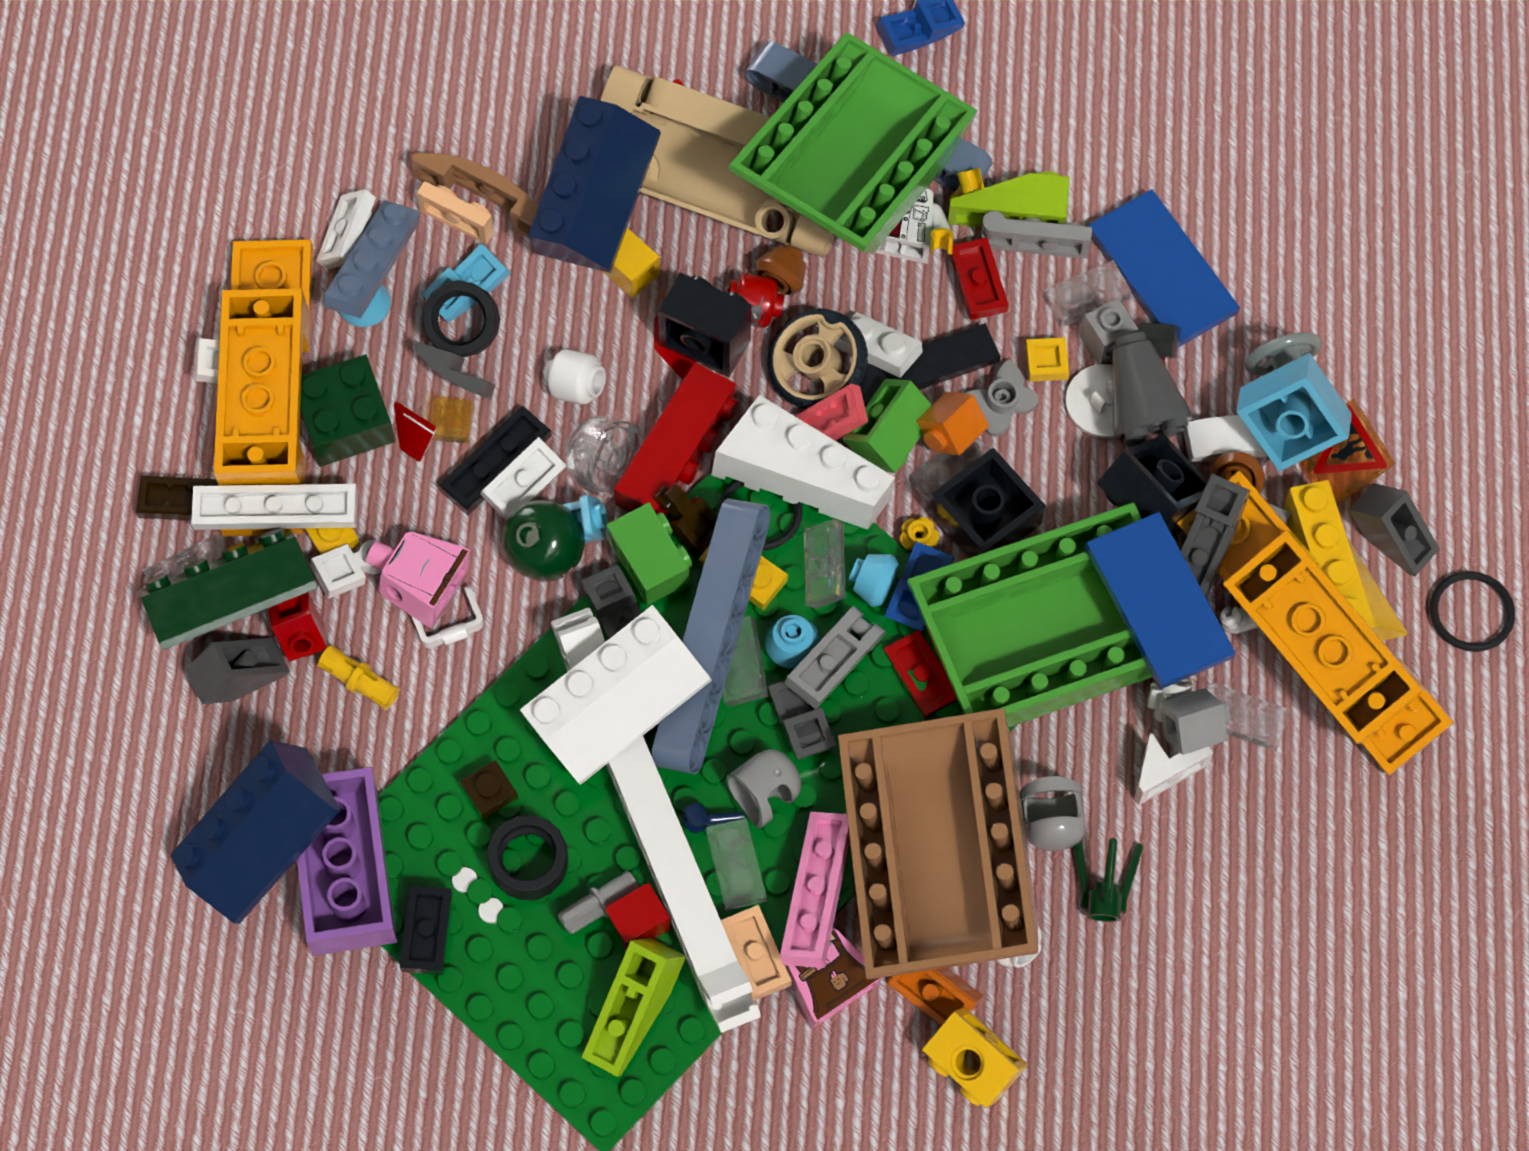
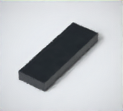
(491, 458)

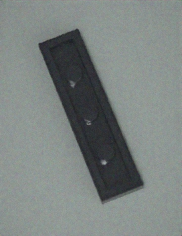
(940, 361)

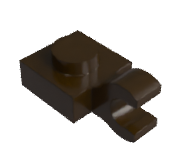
(693, 519)

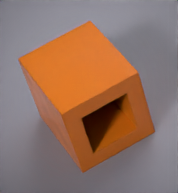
(952, 423)

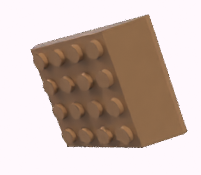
(938, 844)

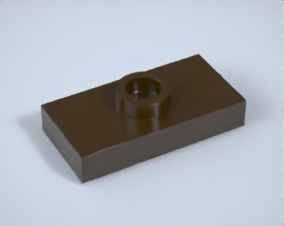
(168, 497)

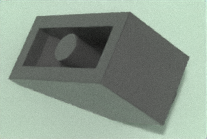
(1394, 527)
(235, 669)

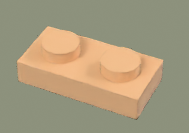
(463, 216)
(756, 952)

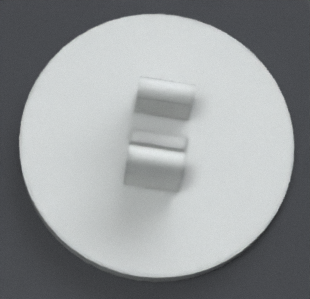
(1091, 401)

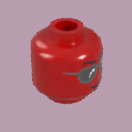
(762, 295)

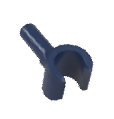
(697, 818)

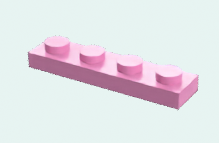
(816, 891)

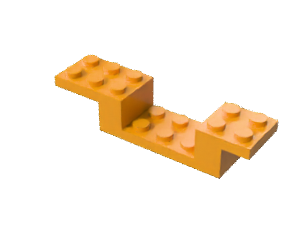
(261, 367)
(1326, 637)

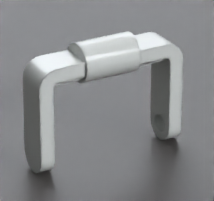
(455, 632)

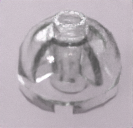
(601, 453)

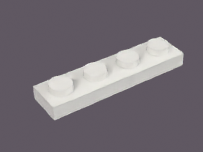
(274, 506)

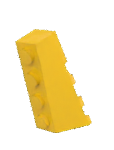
(1321, 530)

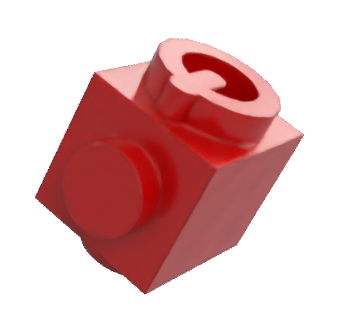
(298, 627)

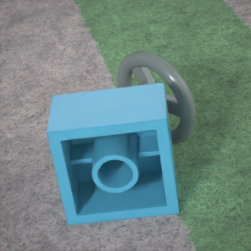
(1293, 404)

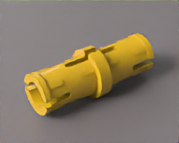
(358, 677)

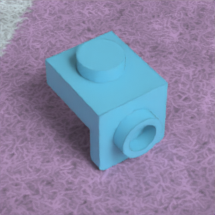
(591, 515)

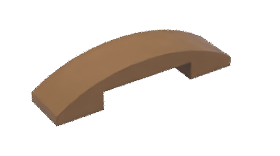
(480, 180)

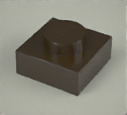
(489, 789)

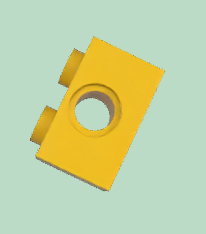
(998, 1066)

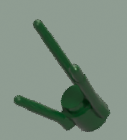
(1104, 901)

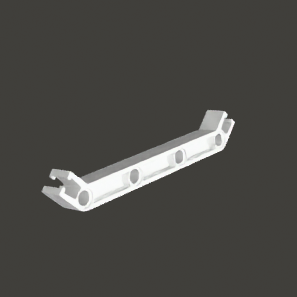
(668, 856)

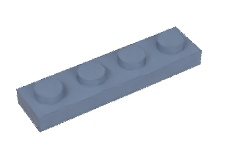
(371, 259)

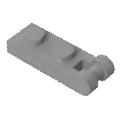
(1035, 236)
(833, 658)

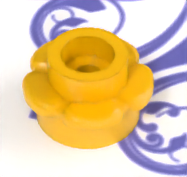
(923, 525)

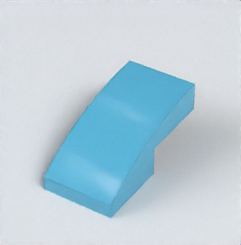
(478, 268)

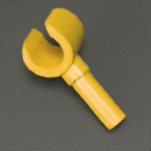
(969, 182)

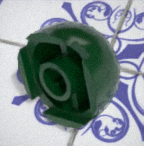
(543, 540)

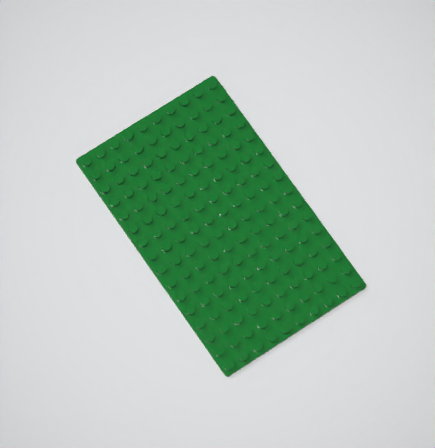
(526, 979)

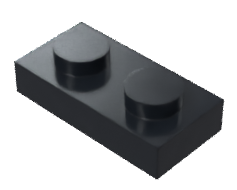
(426, 930)

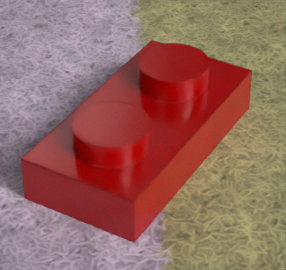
(978, 279)
(916, 655)

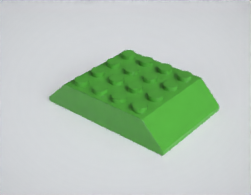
(856, 143)
(1031, 623)

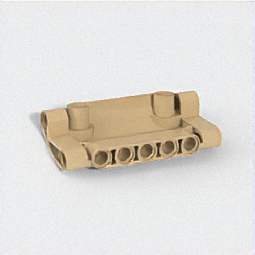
(694, 155)

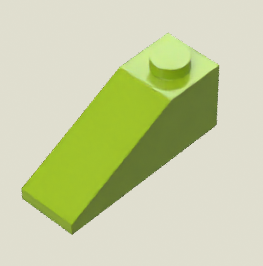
(1023, 197)
(633, 1003)

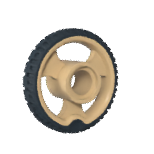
(831, 327)

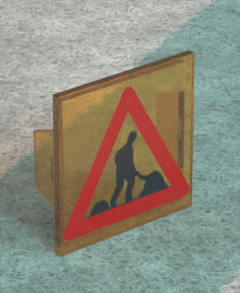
(1352, 462)

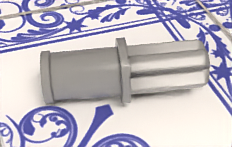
(595, 904)

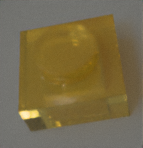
(452, 419)

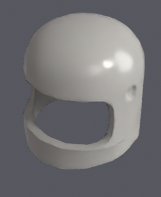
(760, 778)
(1057, 821)

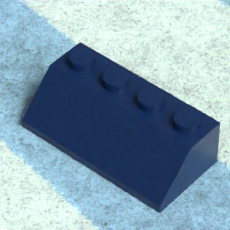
(593, 185)
(256, 830)

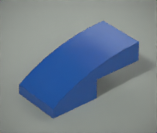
(921, 26)
(902, 604)

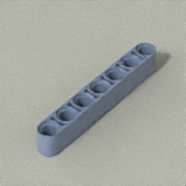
(781, 71)
(714, 630)

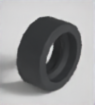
(435, 303)
(527, 826)

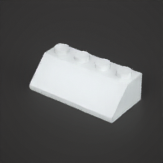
(616, 695)

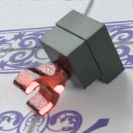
(1163, 338)

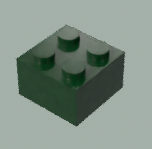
(344, 411)

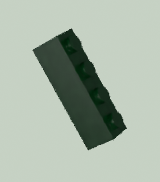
(226, 588)

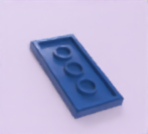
(1163, 267)
(1159, 600)

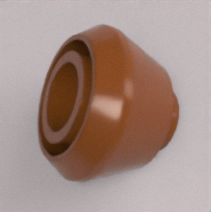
(785, 267)
(1232, 462)

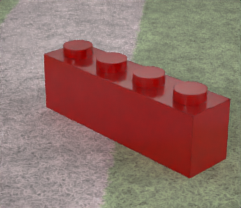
(678, 439)

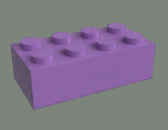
(347, 872)

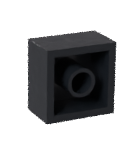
(705, 324)
(1156, 480)
(986, 506)

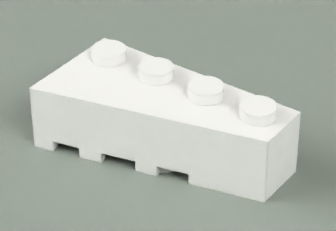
(802, 465)

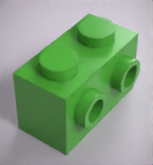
(890, 425)
(649, 553)

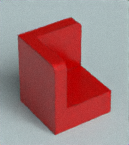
(639, 915)

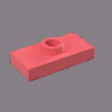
(837, 413)

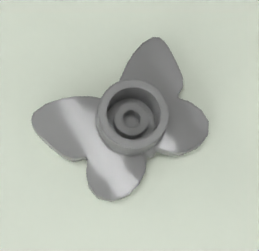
(1005, 398)

